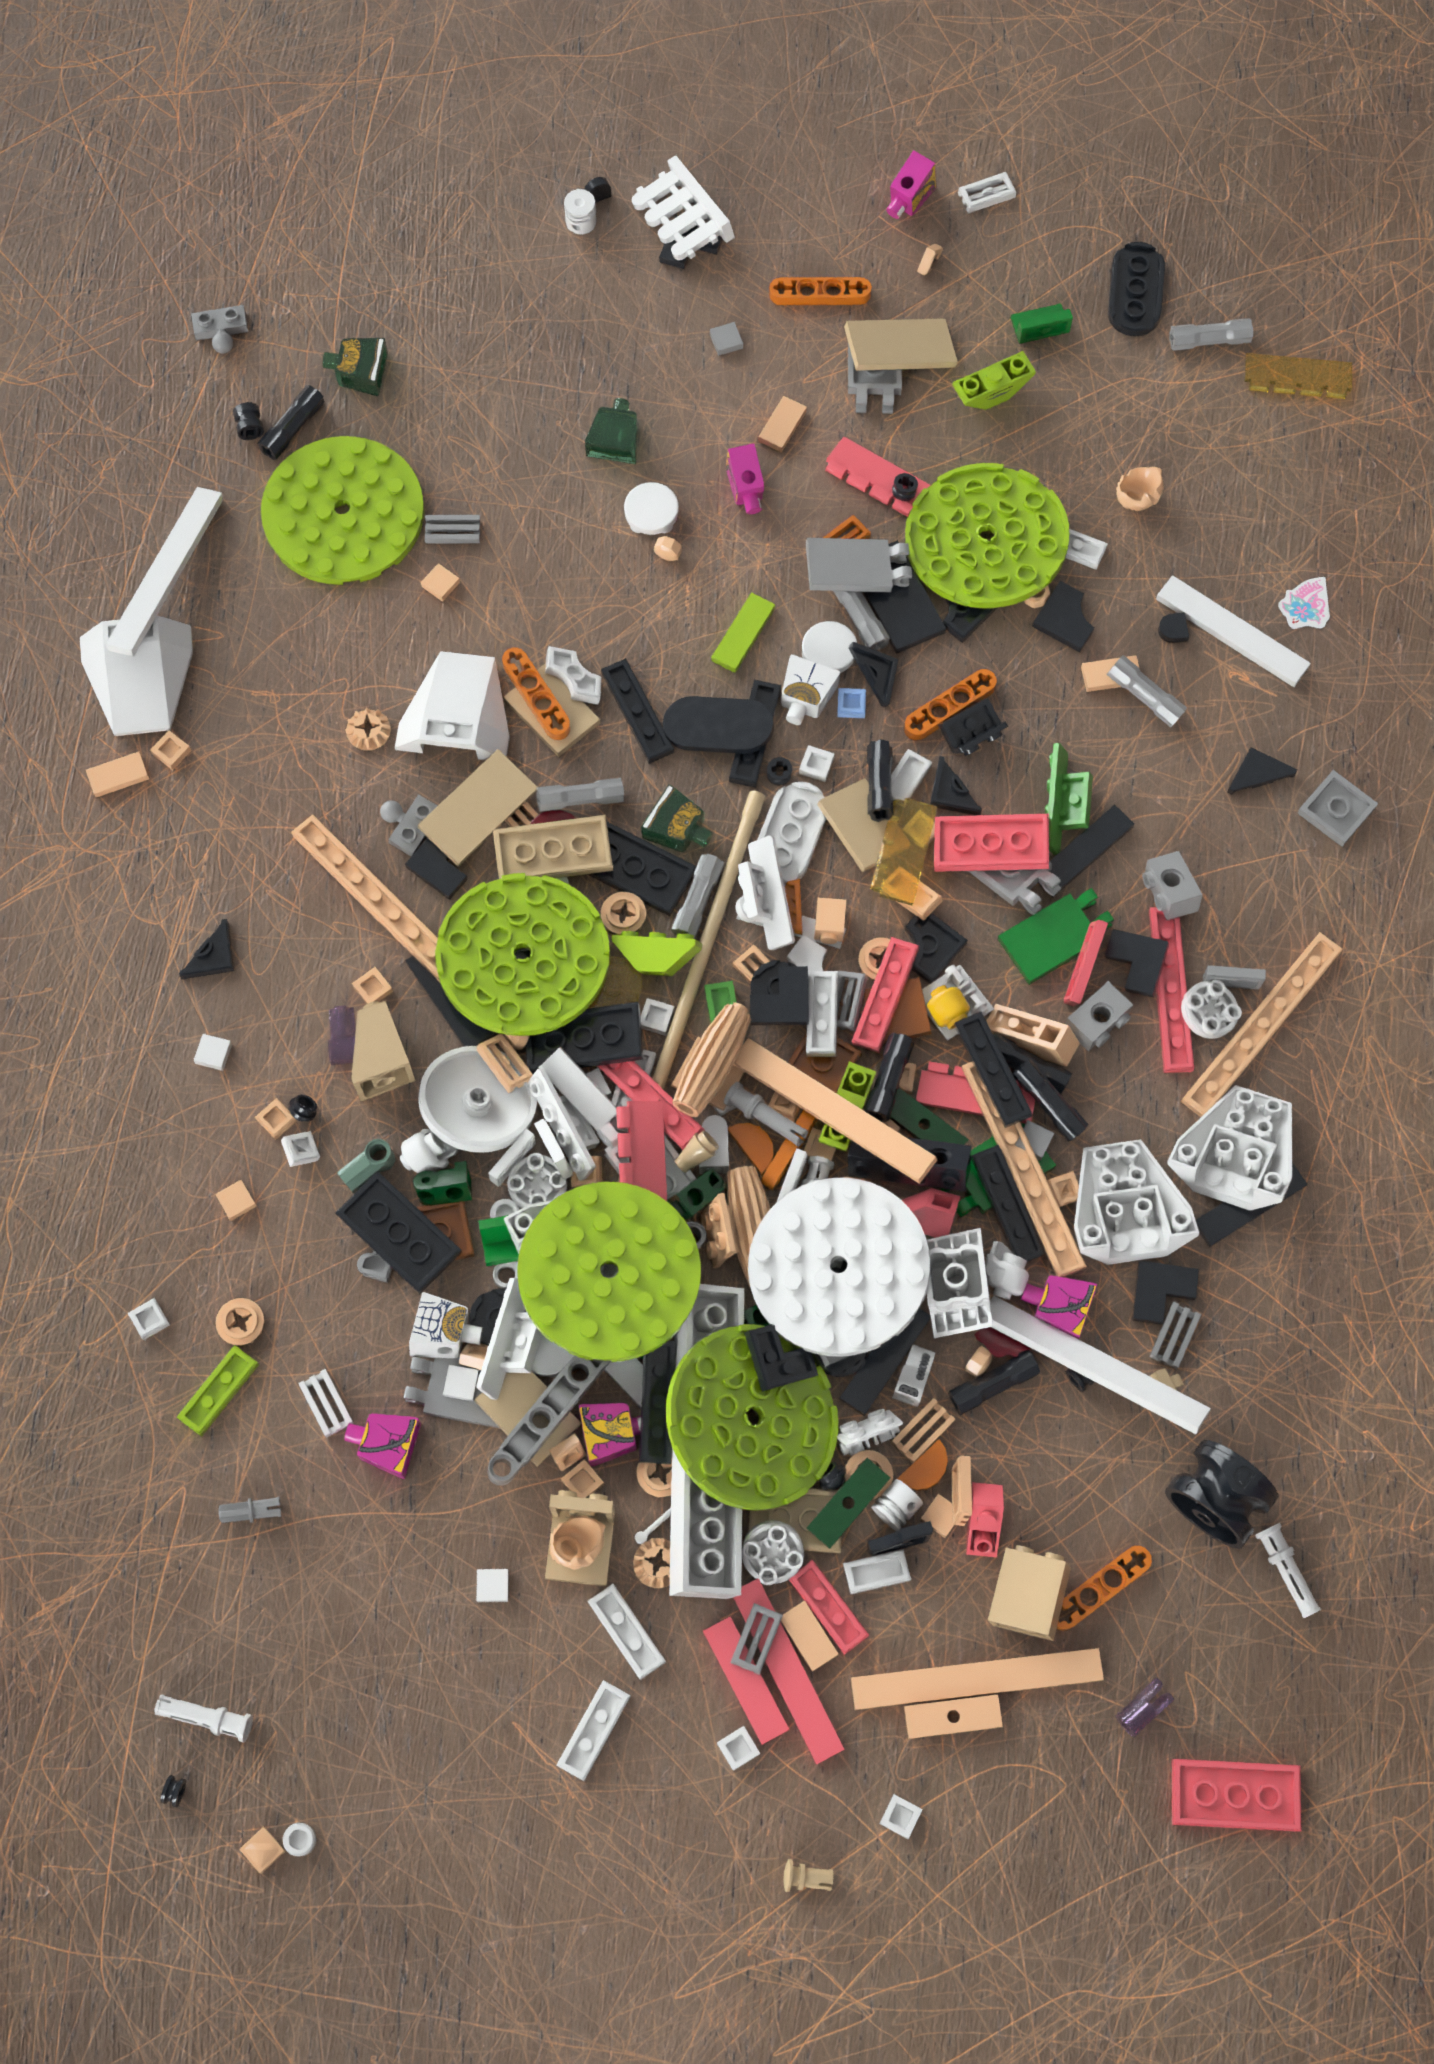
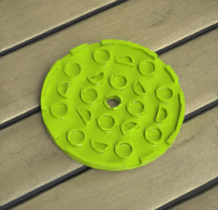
(350, 546)
(980, 573)
(532, 993)
(599, 1314)
(721, 1448)

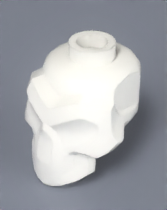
(426, 1152)
(1006, 1271)

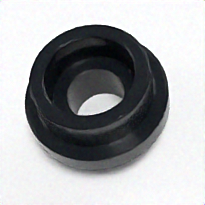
(303, 1108)
(833, 1477)

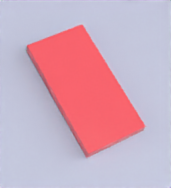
(991, 842)
(1236, 1795)

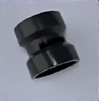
(247, 417)

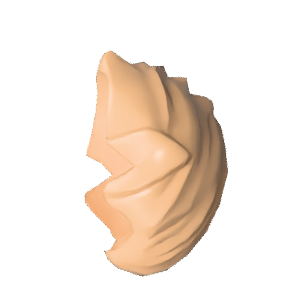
(1140, 488)
(577, 1542)

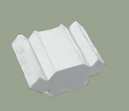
(958, 1284)

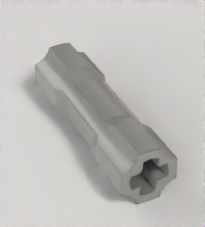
(1231, 332)
(869, 628)
(1131, 678)
(599, 792)
(705, 878)

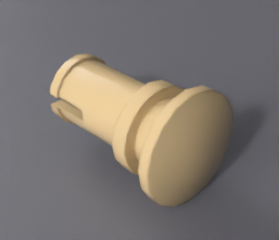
(806, 1877)

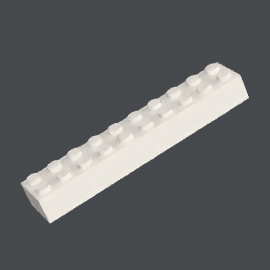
(703, 1530)

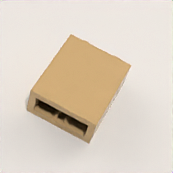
(1029, 1592)

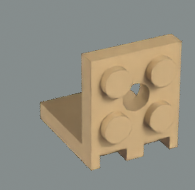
(596, 1507)

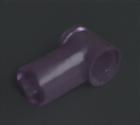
(342, 1035)

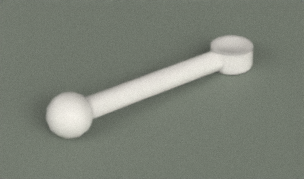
(641, 1537)

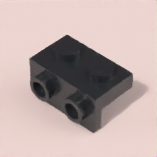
(972, 727)

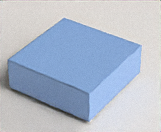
(851, 703)

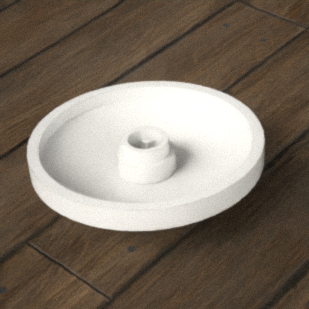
(469, 1104)

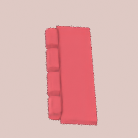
(868, 470)
(953, 1091)
(642, 1145)

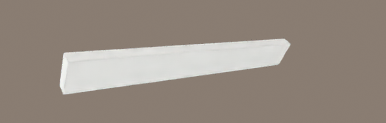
(164, 572)
(1098, 1366)

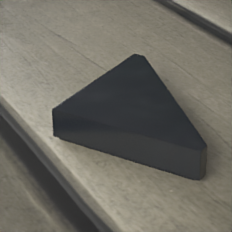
(877, 669)
(1259, 770)
(951, 793)
(212, 956)

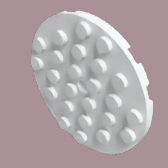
(847, 1309)

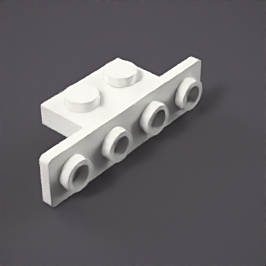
(766, 892)
(569, 1125)
(511, 1344)

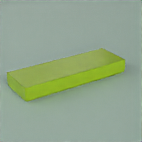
(743, 632)
(217, 1390)

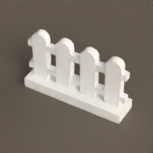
(690, 193)

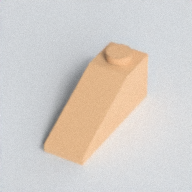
(1035, 1034)

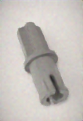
(249, 1510)

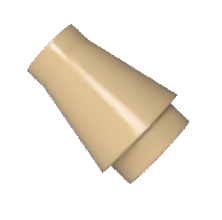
(699, 1149)

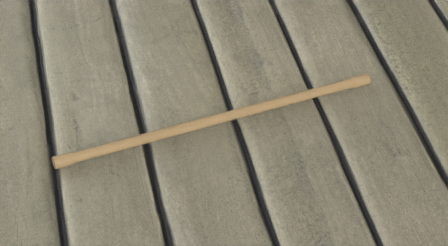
(749, 817)

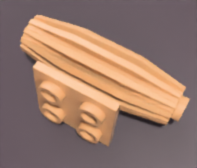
(709, 1064)
(733, 1224)

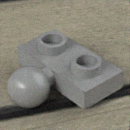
(220, 325)
(407, 835)

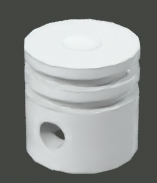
(580, 211)
(897, 1504)

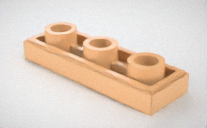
(972, 1713)

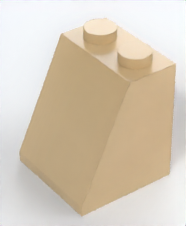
(378, 1053)

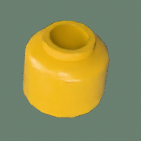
(948, 1006)

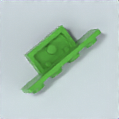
(1068, 798)

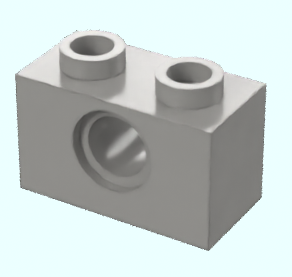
(1172, 885)
(1104, 1001)

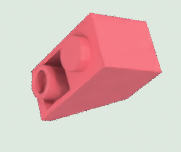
(934, 1211)
(986, 1520)

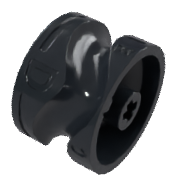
(1222, 1494)

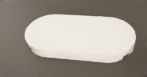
(796, 826)

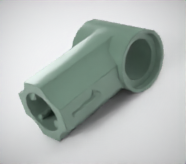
(363, 1167)

